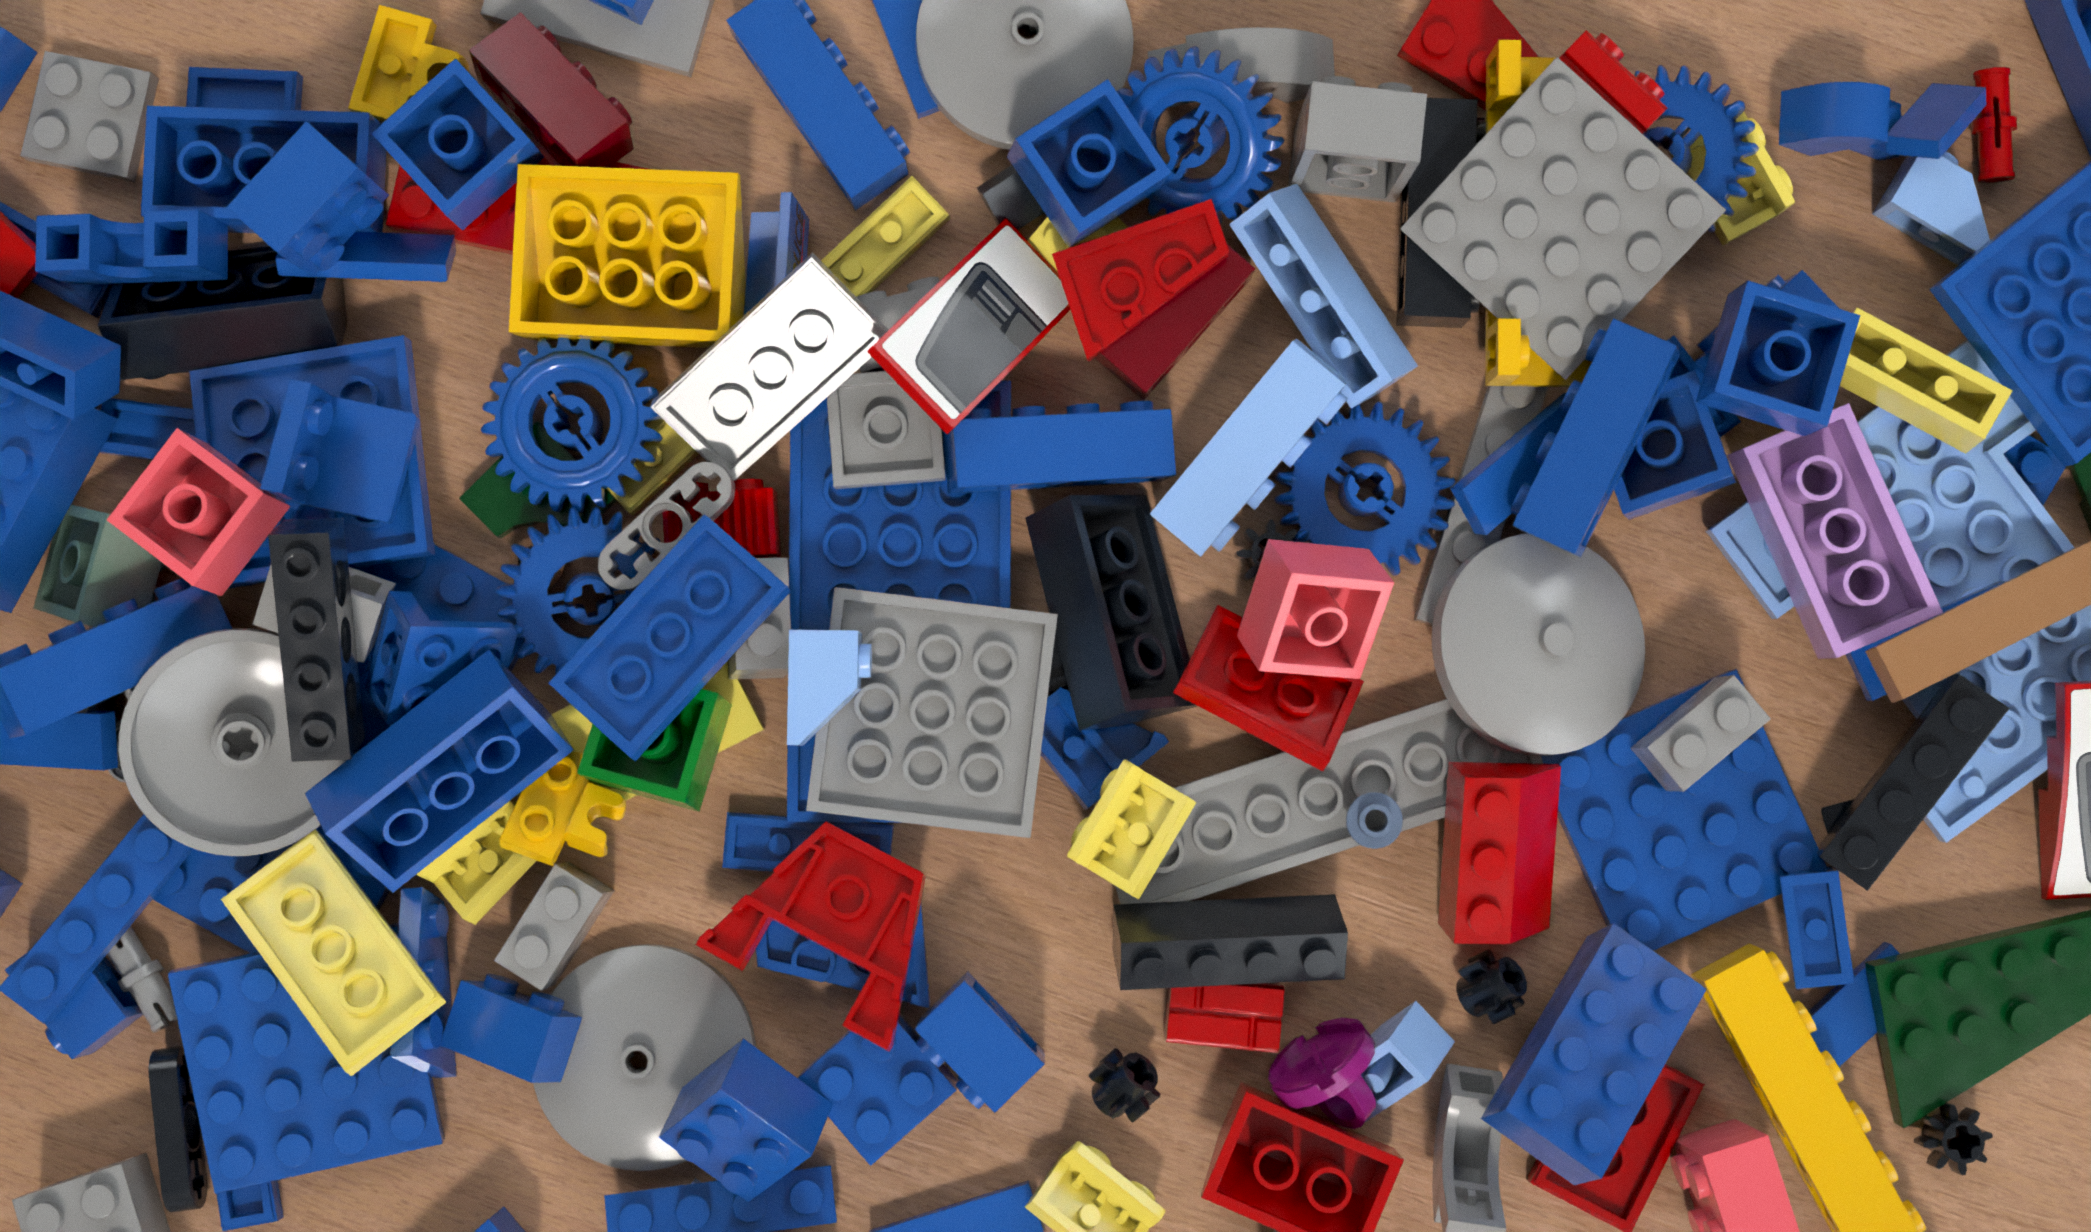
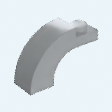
(1280, 56)
(1467, 1153)

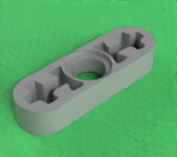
(684, 485)

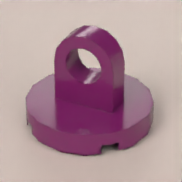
(1328, 1072)

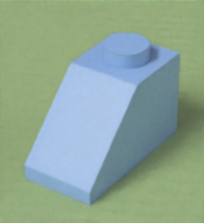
(1936, 206)
(822, 678)
(1405, 1055)

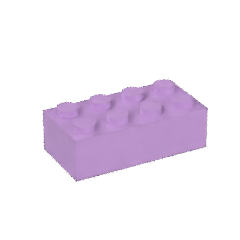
(1835, 535)

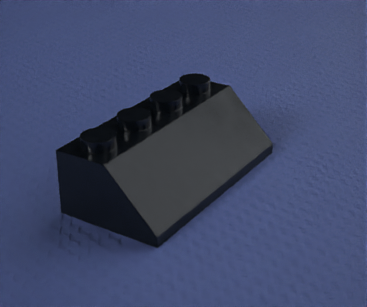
(222, 322)
(1112, 607)

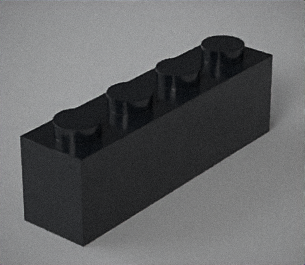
(1425, 290)
(1911, 780)
(1229, 942)

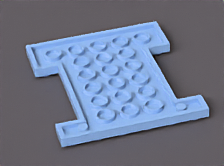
(1970, 529)

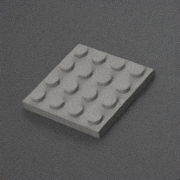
(1562, 217)
(944, 721)

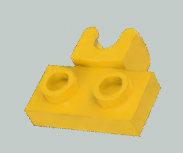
(397, 62)
(560, 810)

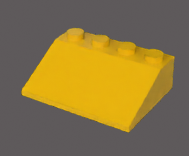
(627, 255)

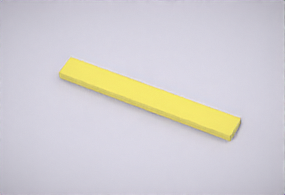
(860, 264)

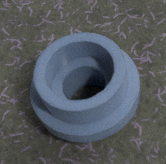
(1356, 820)

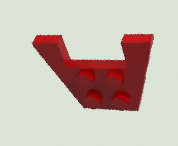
(845, 901)

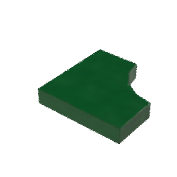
(506, 511)

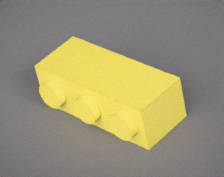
(1921, 384)

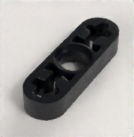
(177, 1131)

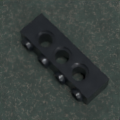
(317, 638)

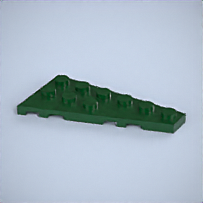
(1975, 1007)

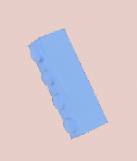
(1323, 293)
(1249, 447)

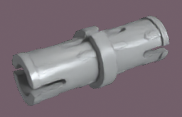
(143, 980)

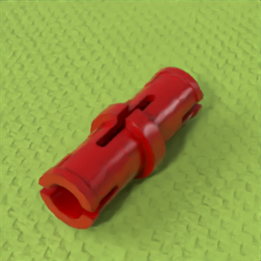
(1995, 126)

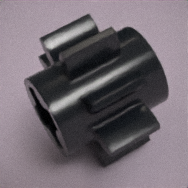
(1255, 552)
(1491, 986)
(1124, 1085)
(1963, 1149)

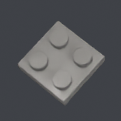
(89, 116)
(881, 435)

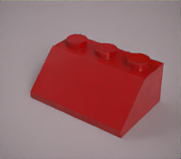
(1498, 851)
(1298, 1168)

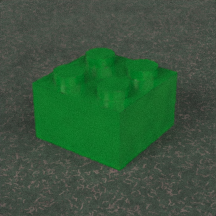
(674, 765)

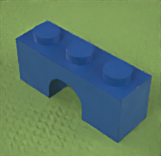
(162, 249)

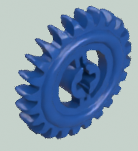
(1223, 105)
(1707, 117)
(1408, 456)
(601, 465)
(529, 596)

